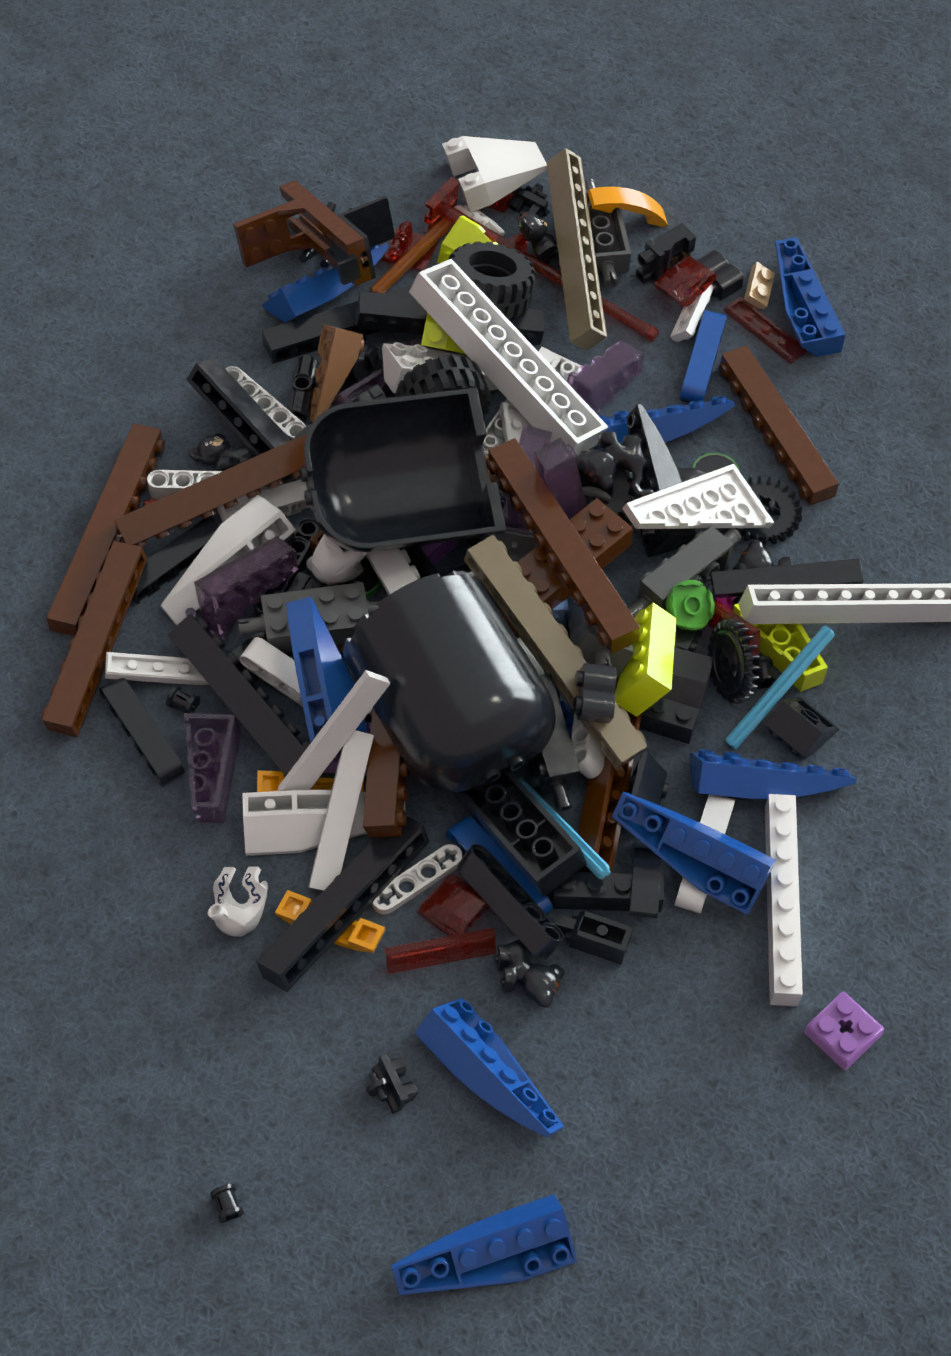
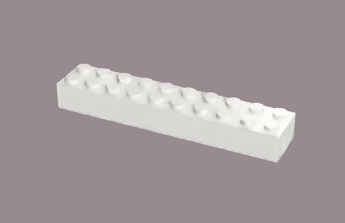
(506, 356)

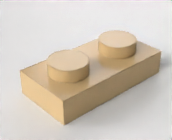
(759, 286)

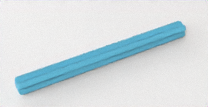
(779, 687)
(593, 860)

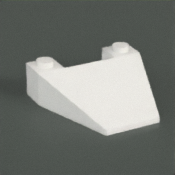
(499, 167)

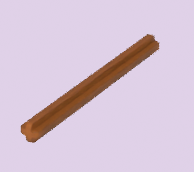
(412, 256)

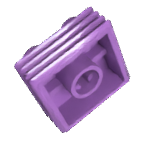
(846, 1046)

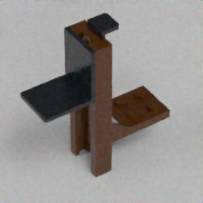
(338, 238)

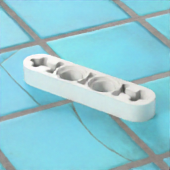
(415, 877)

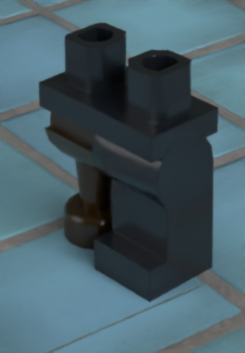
(664, 252)

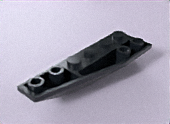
(658, 474)

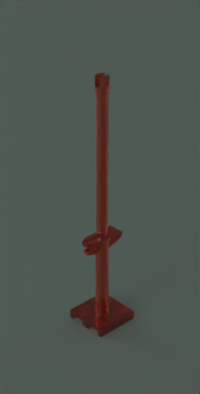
(443, 205)

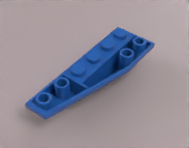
(312, 292)
(806, 301)
(674, 419)
(318, 665)
(758, 778)
(697, 852)
(485, 1065)
(491, 1251)

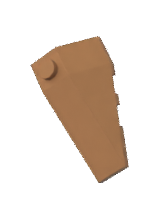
(338, 355)

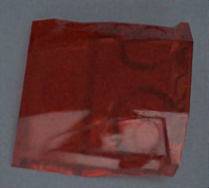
(685, 281)
(453, 906)

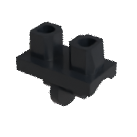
(531, 197)
(388, 1085)

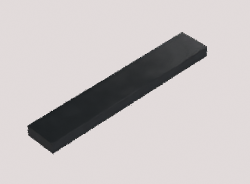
(734, 582)

